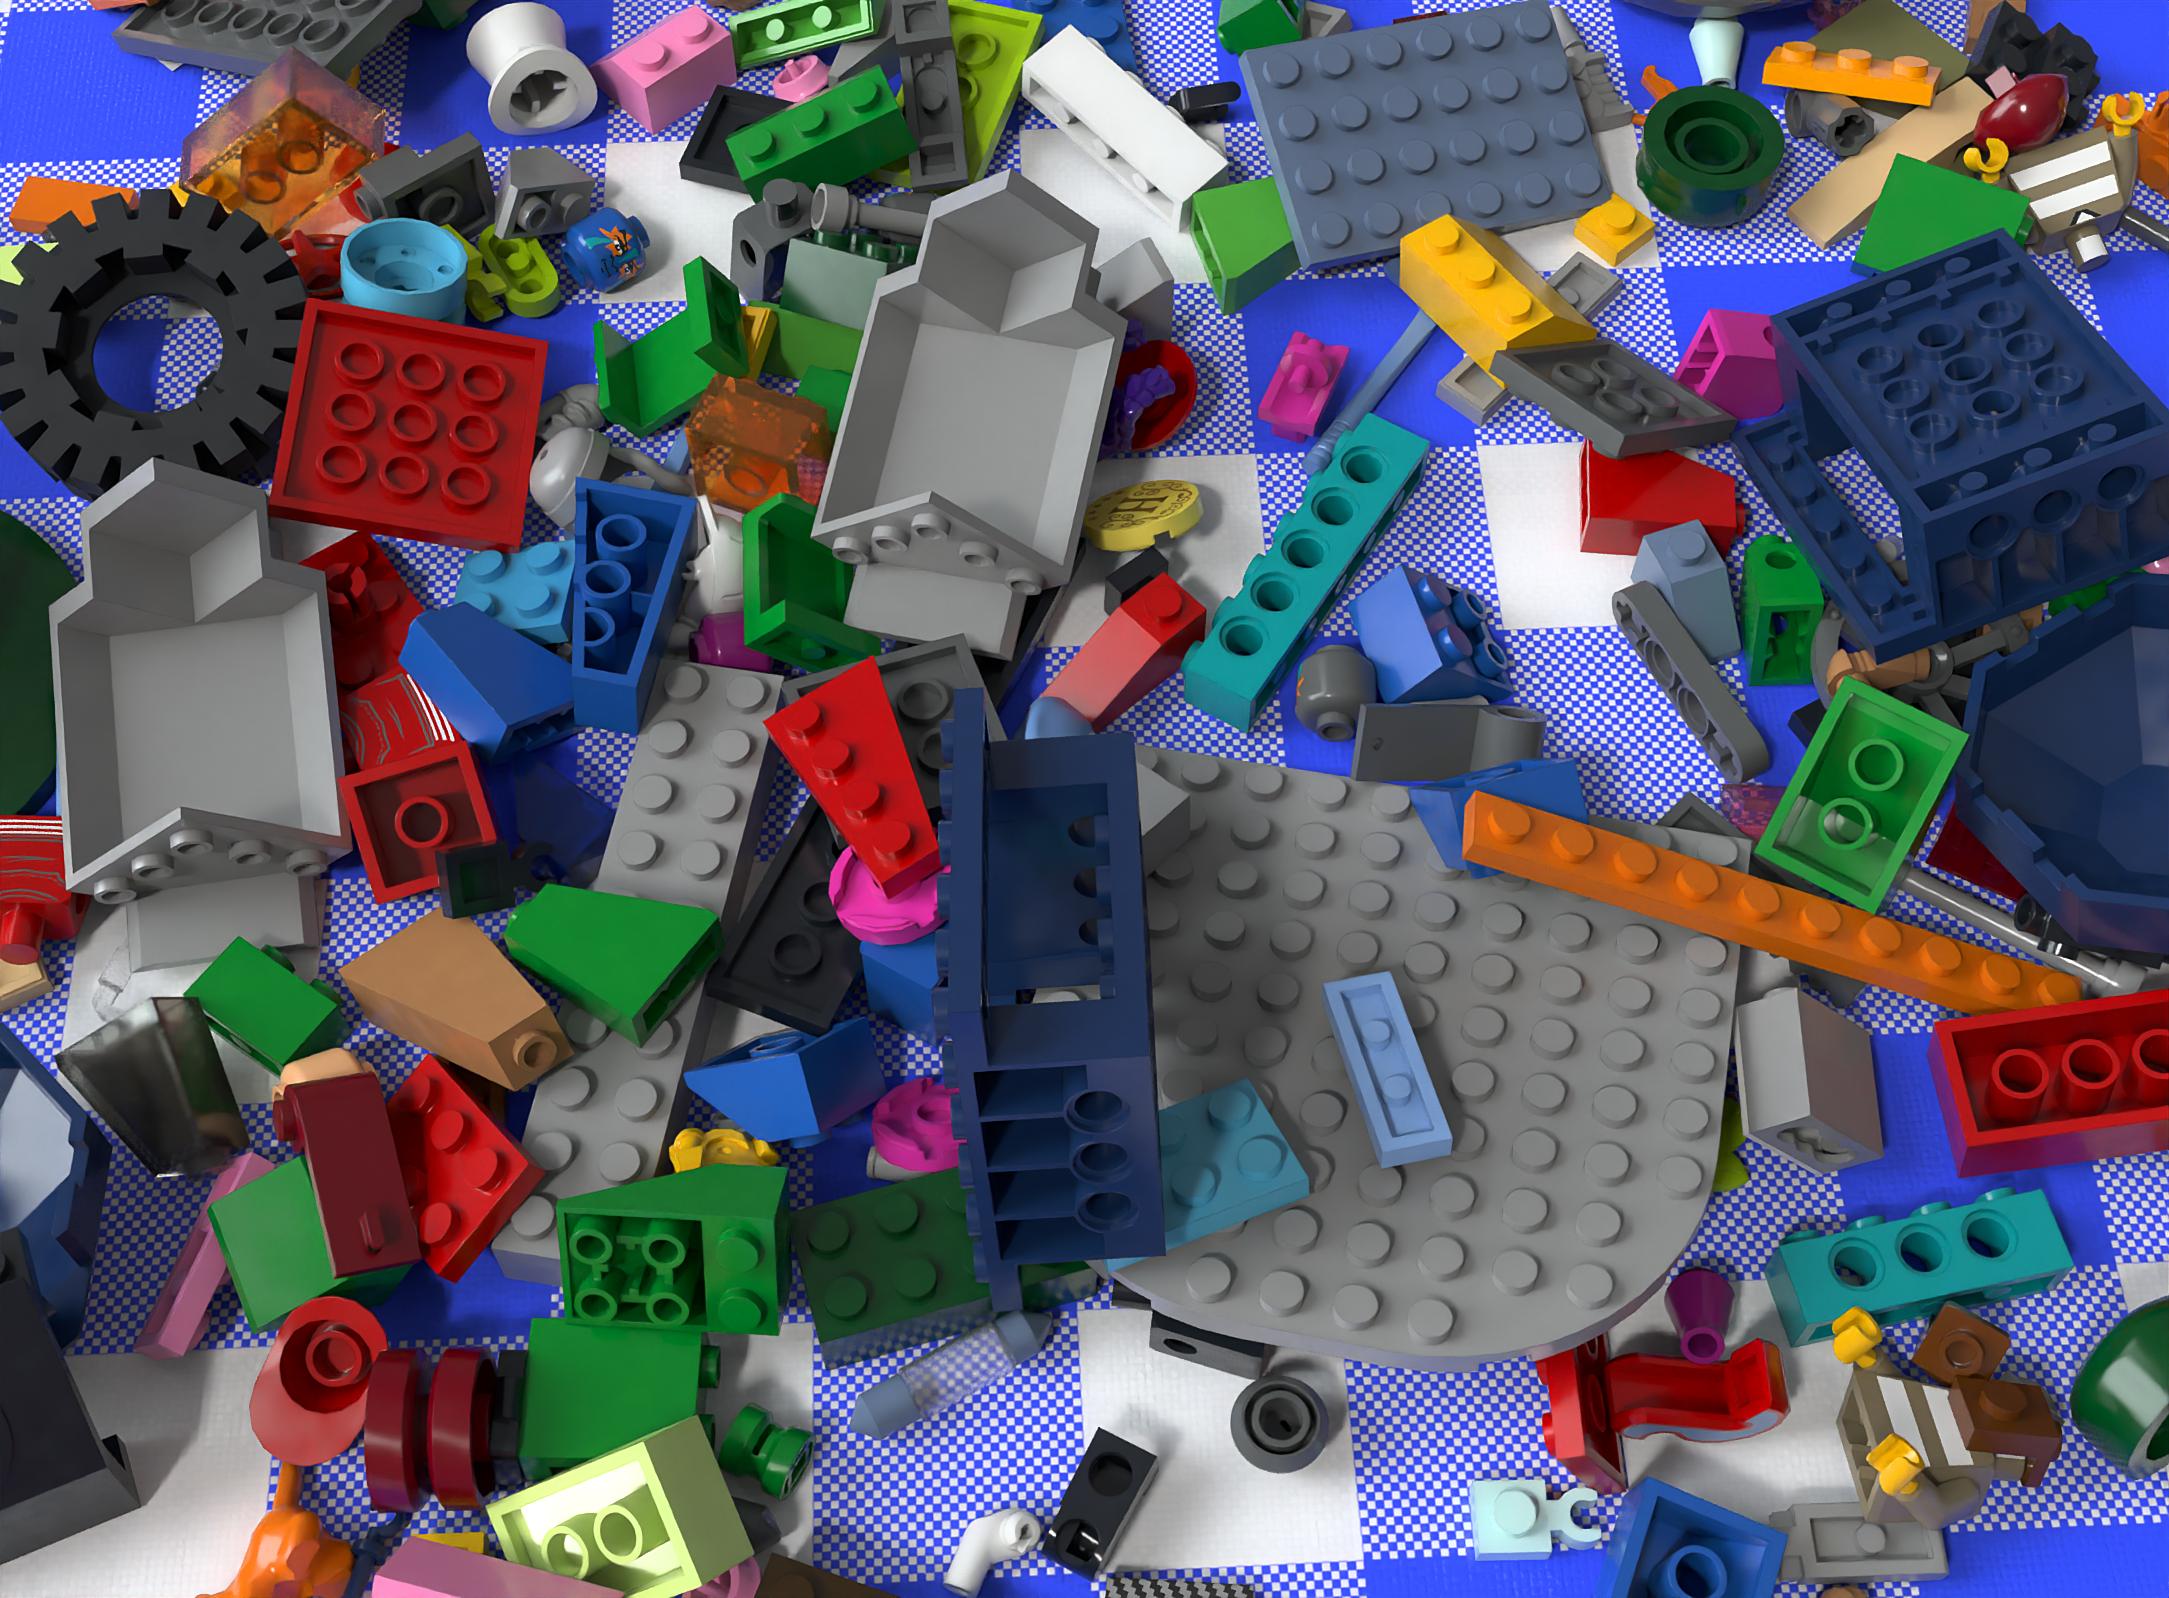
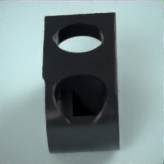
(1099, 1504)

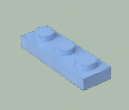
(1386, 1070)

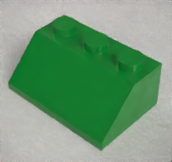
(825, 136)

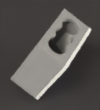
(1806, 1082)

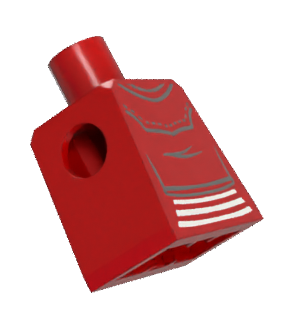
(390, 722)
(34, 888)

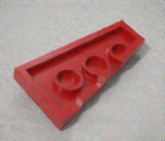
(860, 773)

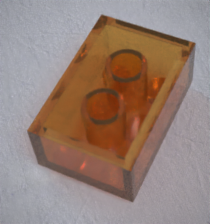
(284, 144)

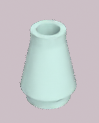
(1717, 49)

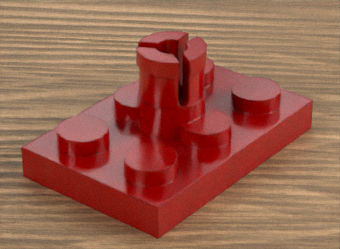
(366, 609)

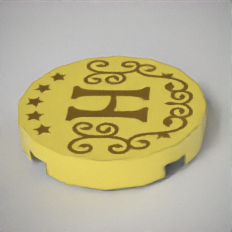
(1138, 512)

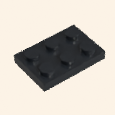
(707, 153)

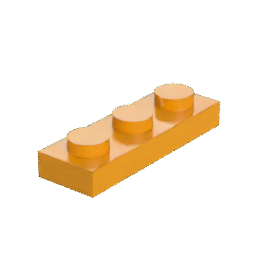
(1852, 73)

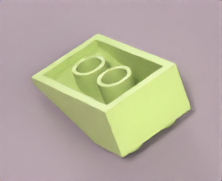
(631, 1519)

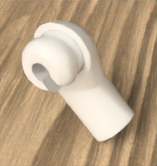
(988, 1542)

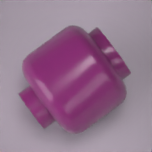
(721, 644)

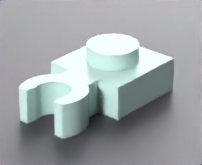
(1518, 1521)

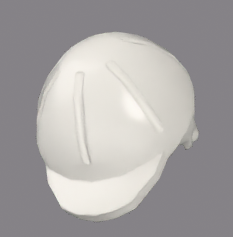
(715, 572)

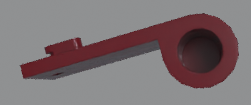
(352, 1170)

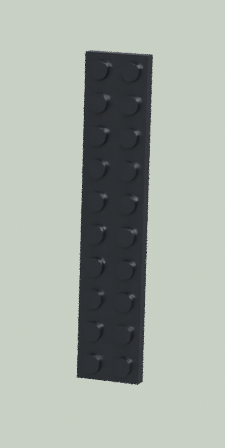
(789, 947)

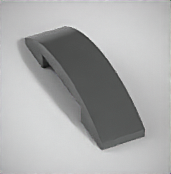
(931, 94)

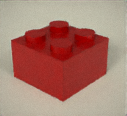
(412, 810)

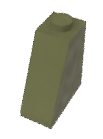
(1887, 34)

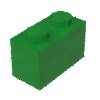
(266, 1008)

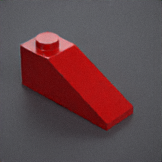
(1131, 652)

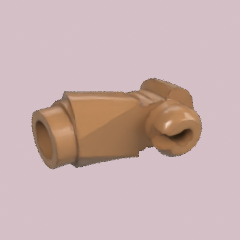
(1883, 676)

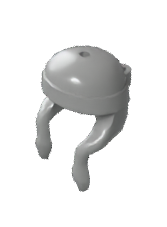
(588, 456)

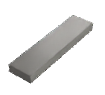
(1583, 285)

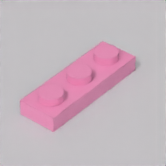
(180, 1310)

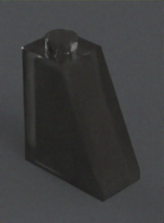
(161, 1087)

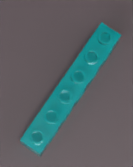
(1362, 494)

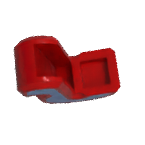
(1698, 1400)

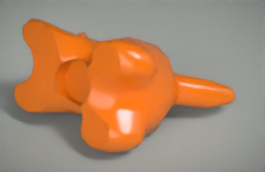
(291, 1551)

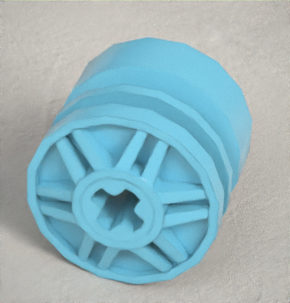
(405, 270)

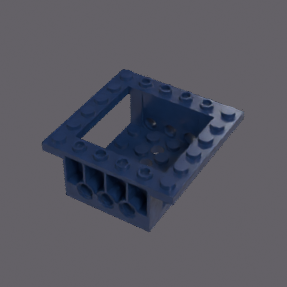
(1987, 504)
(1049, 1091)

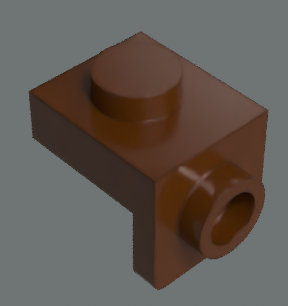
(1959, 1345)
(2007, 1421)

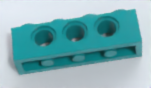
(2015, 1227)

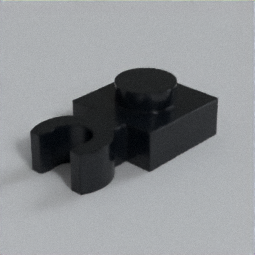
(484, 876)

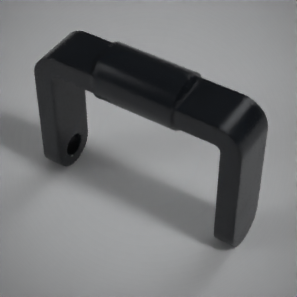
(1205, 101)
(507, 1416)

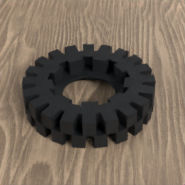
(94, 271)

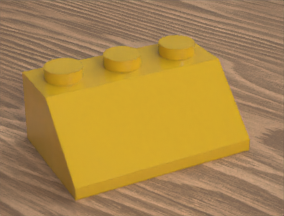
(1484, 292)

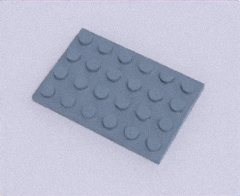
(1421, 124)

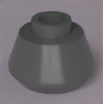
(1279, 1424)

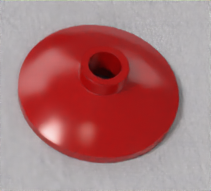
(1168, 413)

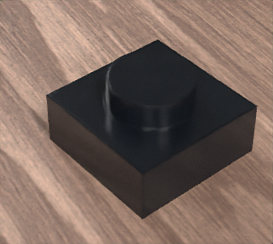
(1133, 577)

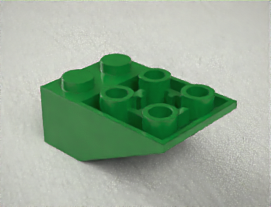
(681, 1252)

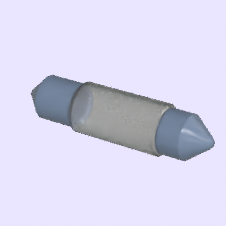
(950, 1373)

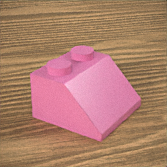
(668, 68)

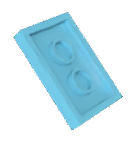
(1221, 1165)

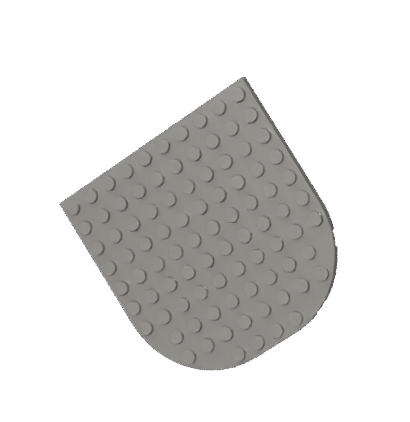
(1557, 1033)

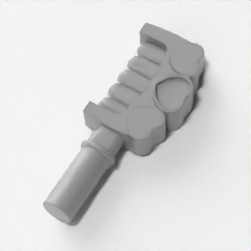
(1595, 91)

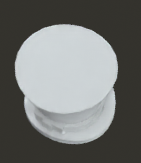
(530, 71)

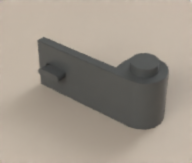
(1442, 740)

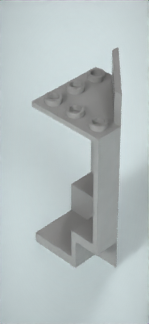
(973, 420)
(196, 720)

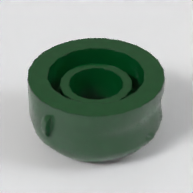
(1709, 155)
(2124, 1392)

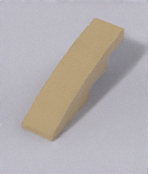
(1849, 192)

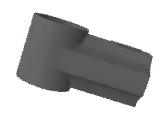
(1829, 118)

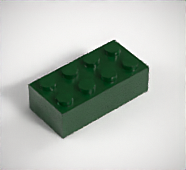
(901, 1273)

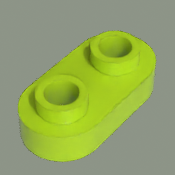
(527, 272)

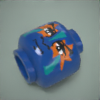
(605, 249)

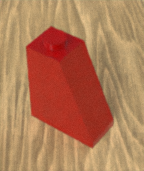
(1651, 494)

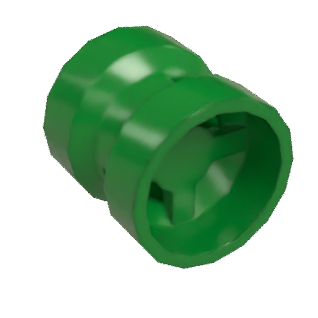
(766, 1451)

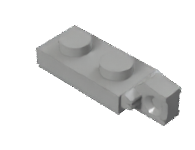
(1838, 1547)

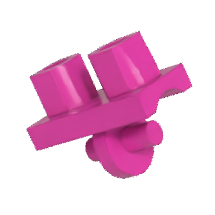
(1302, 387)

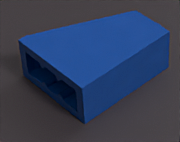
(490, 681)

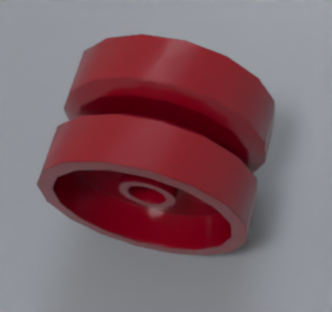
(430, 1429)

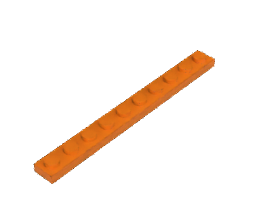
(1754, 911)

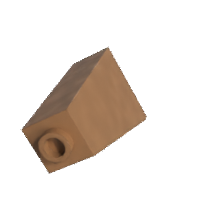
(459, 999)

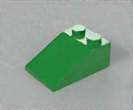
(1863, 796)

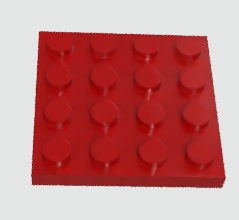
(409, 428)

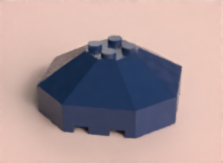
(2075, 765)

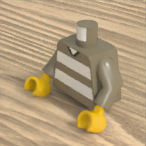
(2073, 184)
(1906, 1440)

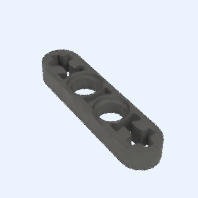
(1690, 683)

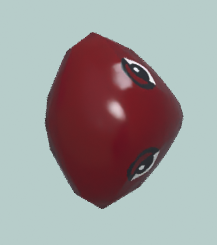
(2025, 110)

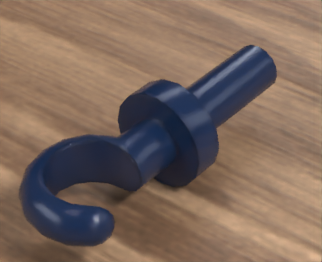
(370, 1553)

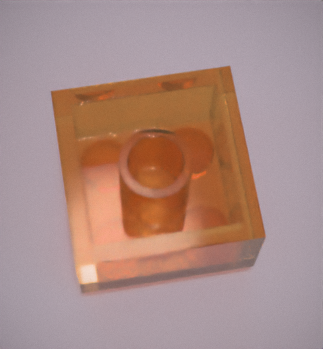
(756, 444)

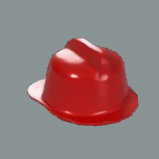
(316, 1380)

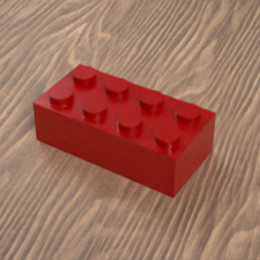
(2054, 1083)

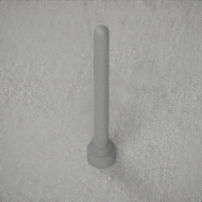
(837, 210)
(2105, 978)

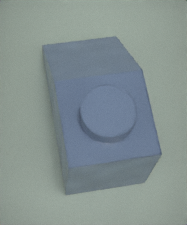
(1694, 585)

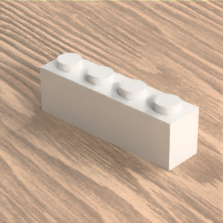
(1122, 125)

